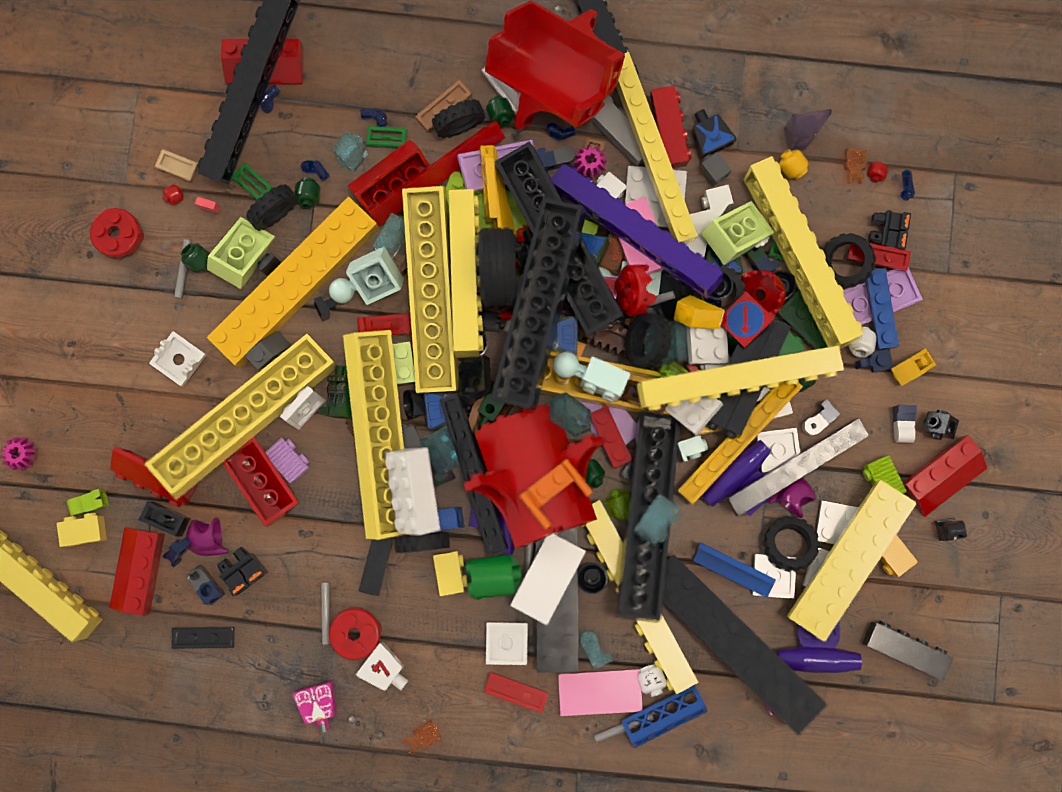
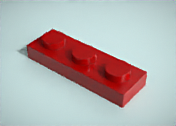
(885, 257)
(613, 440)
(516, 692)

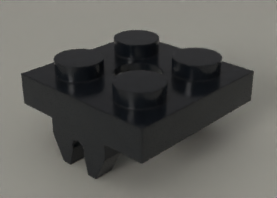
(468, 377)

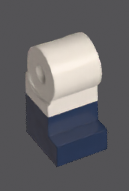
(821, 420)
(904, 423)

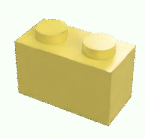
(81, 531)
(450, 573)

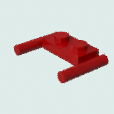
(395, 322)

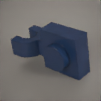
(877, 361)
(176, 550)

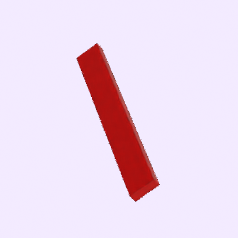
(436, 172)

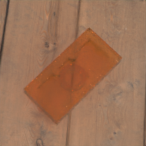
(614, 254)

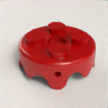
(121, 245)
(772, 286)
(632, 290)
(369, 629)

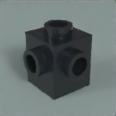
(940, 425)

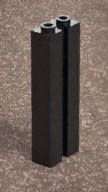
(738, 408)

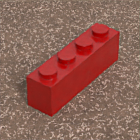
(669, 124)

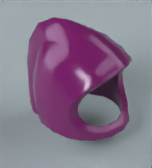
(795, 496)
(206, 538)

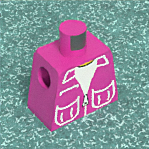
(317, 704)

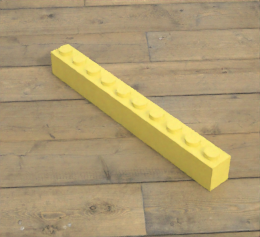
(654, 154)
(739, 377)
(658, 636)

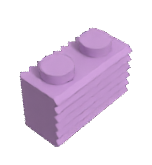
(287, 460)

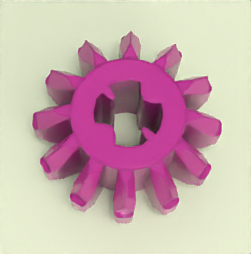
(596, 166)
(14, 460)

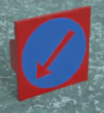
(746, 319)

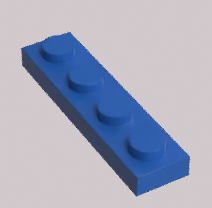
(881, 310)

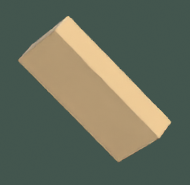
(176, 165)

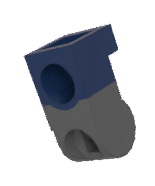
(555, 159)
(205, 585)

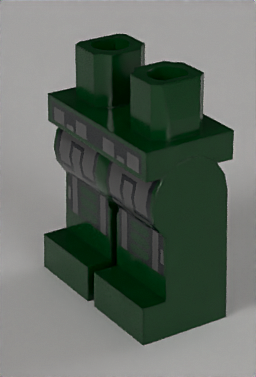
(338, 399)

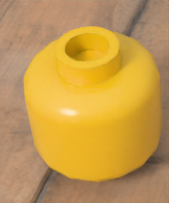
(793, 164)

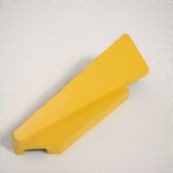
(494, 191)

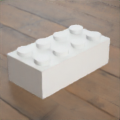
(412, 491)

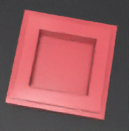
(207, 205)

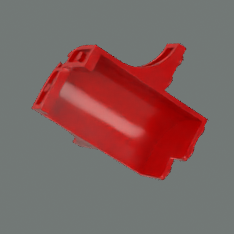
(553, 64)
(517, 456)

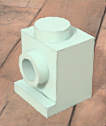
(692, 448)

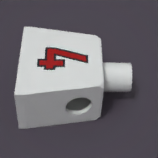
(383, 669)

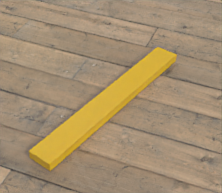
(732, 448)

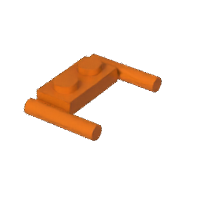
(549, 487)

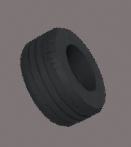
(497, 266)

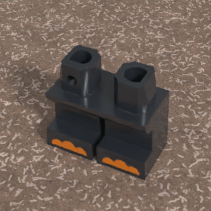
(892, 229)
(243, 573)

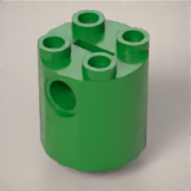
(493, 576)

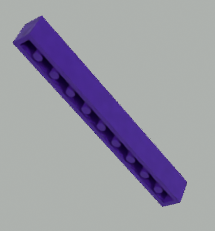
(638, 231)

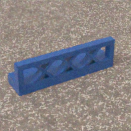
(734, 570)
(668, 723)

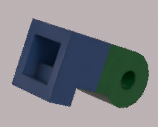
(759, 260)

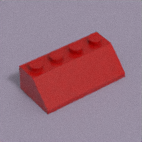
(287, 69)
(388, 174)
(132, 466)
(945, 474)
(260, 482)
(137, 571)

